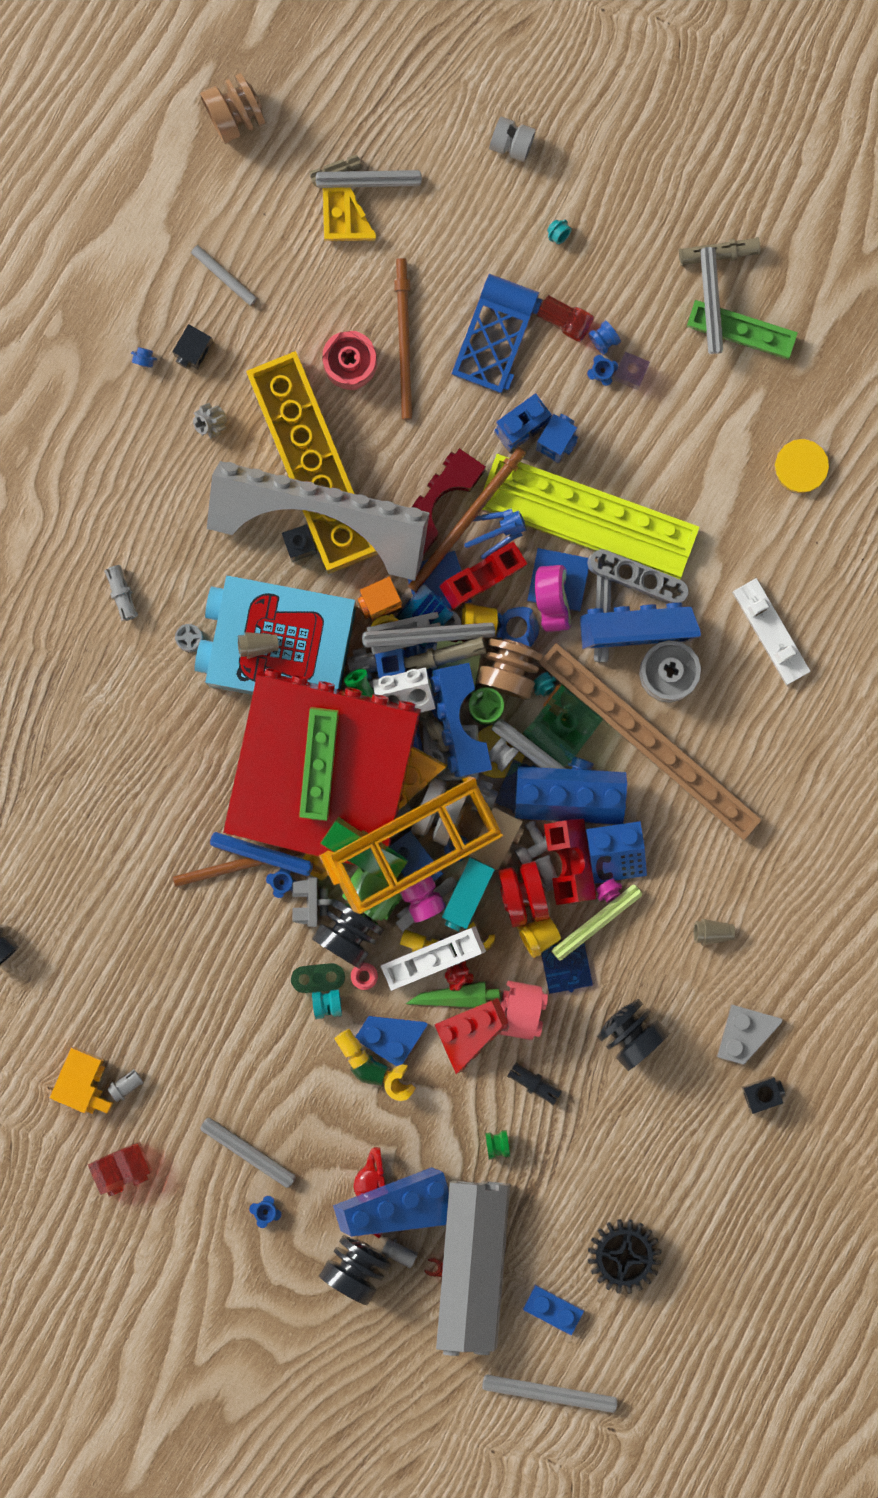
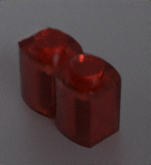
(120, 1168)

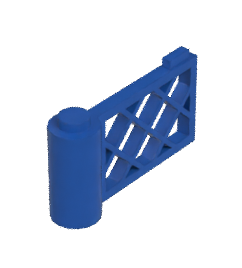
(508, 299)

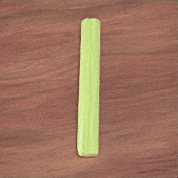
(597, 922)

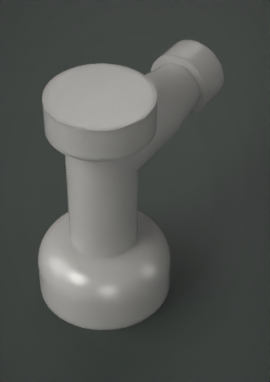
(526, 856)

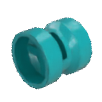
(327, 1004)

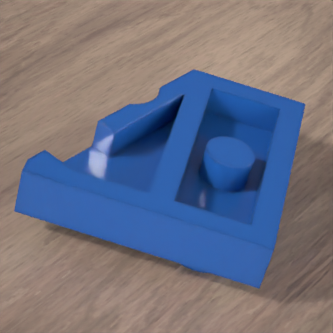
(390, 1037)

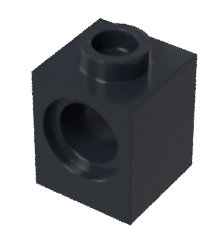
(192, 347)
(299, 543)
(751, 1094)

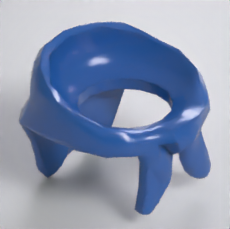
(532, 625)

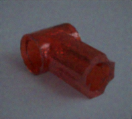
(572, 321)

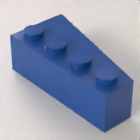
(398, 1206)

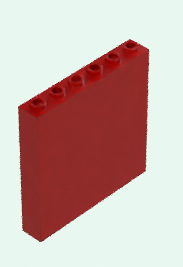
(368, 765)

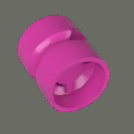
(423, 900)

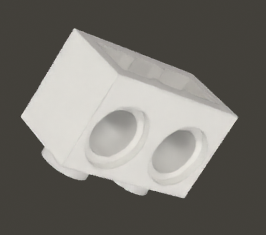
(407, 686)

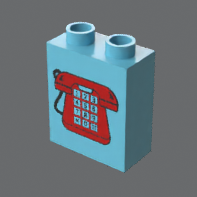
(309, 626)

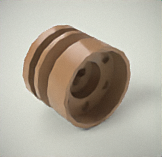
(232, 108)
(509, 668)

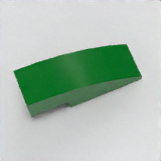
(343, 834)

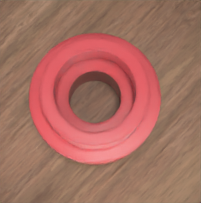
(361, 984)

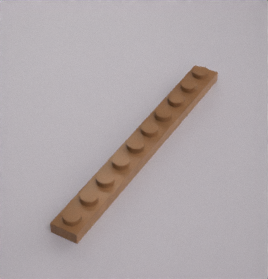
(650, 742)

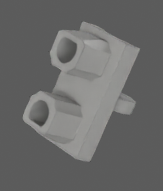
(308, 889)

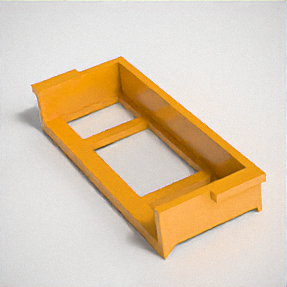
(333, 860)

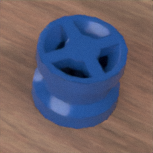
(604, 337)

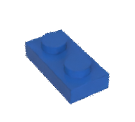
(553, 1309)

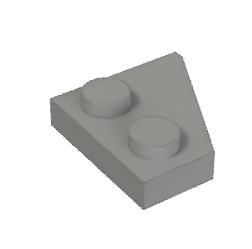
(745, 1033)

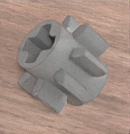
(209, 420)
(362, 660)
(488, 794)

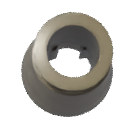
(256, 644)
(712, 932)

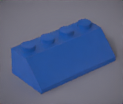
(639, 626)
(570, 795)

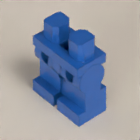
(526, 418)

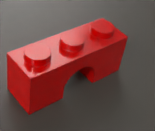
(483, 575)
(571, 844)

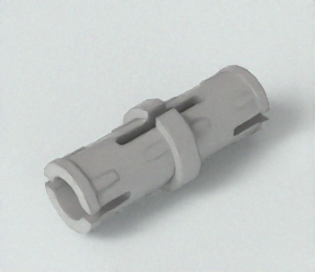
(121, 593)

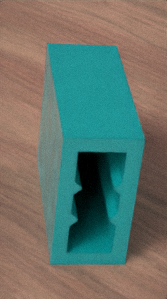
(467, 895)

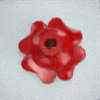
(458, 975)

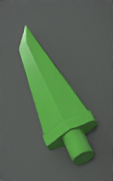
(468, 996)

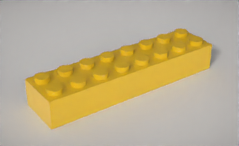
(307, 453)

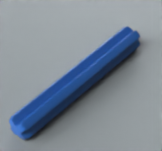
(261, 854)

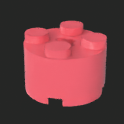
(348, 345)
(523, 1009)

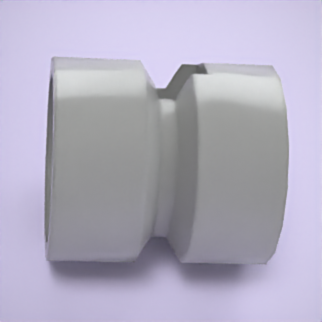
(512, 139)

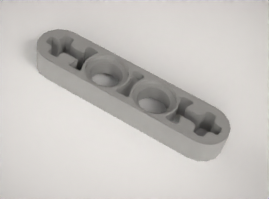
(638, 573)

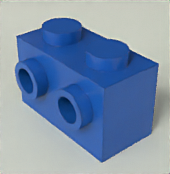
(558, 438)
(413, 851)

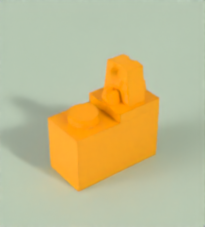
(76, 1083)

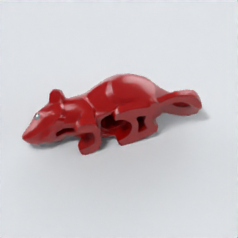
(369, 1177)

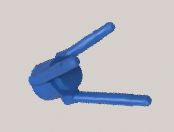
(511, 525)

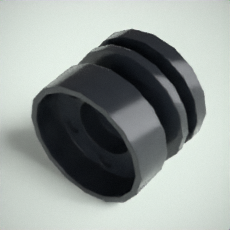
(347, 934)
(633, 1034)
(355, 1269)

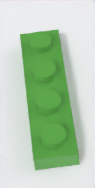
(747, 331)
(319, 763)

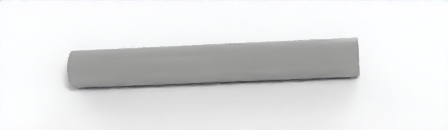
(223, 275)

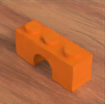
(379, 599)

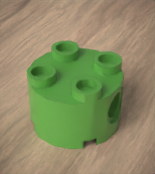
(367, 885)

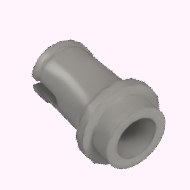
(546, 872)
(125, 1085)
(399, 1253)

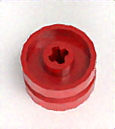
(523, 894)

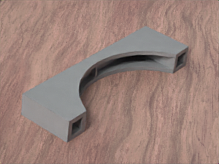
(391, 529)

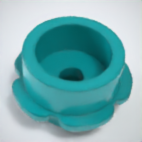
(559, 231)
(544, 684)

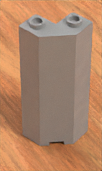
(473, 1267)

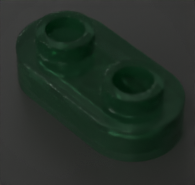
(317, 976)

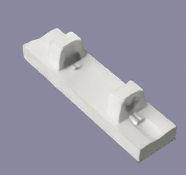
(771, 631)
(433, 958)

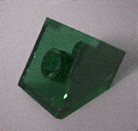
(562, 726)

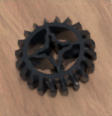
(637, 1258)

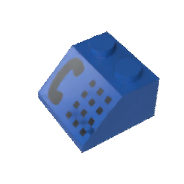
(617, 852)

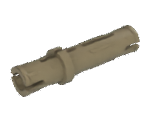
(723, 250)
(445, 655)

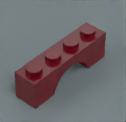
(460, 474)

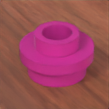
(609, 890)

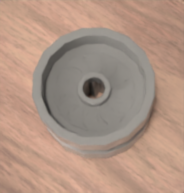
(675, 656)
(455, 811)

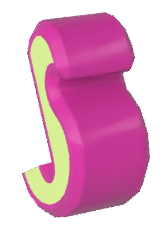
(552, 598)

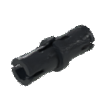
(534, 1083)

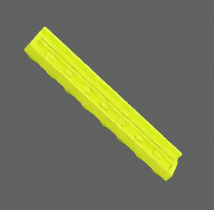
(593, 518)

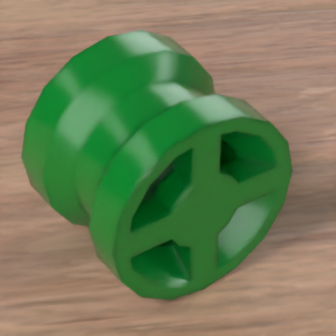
(497, 1145)

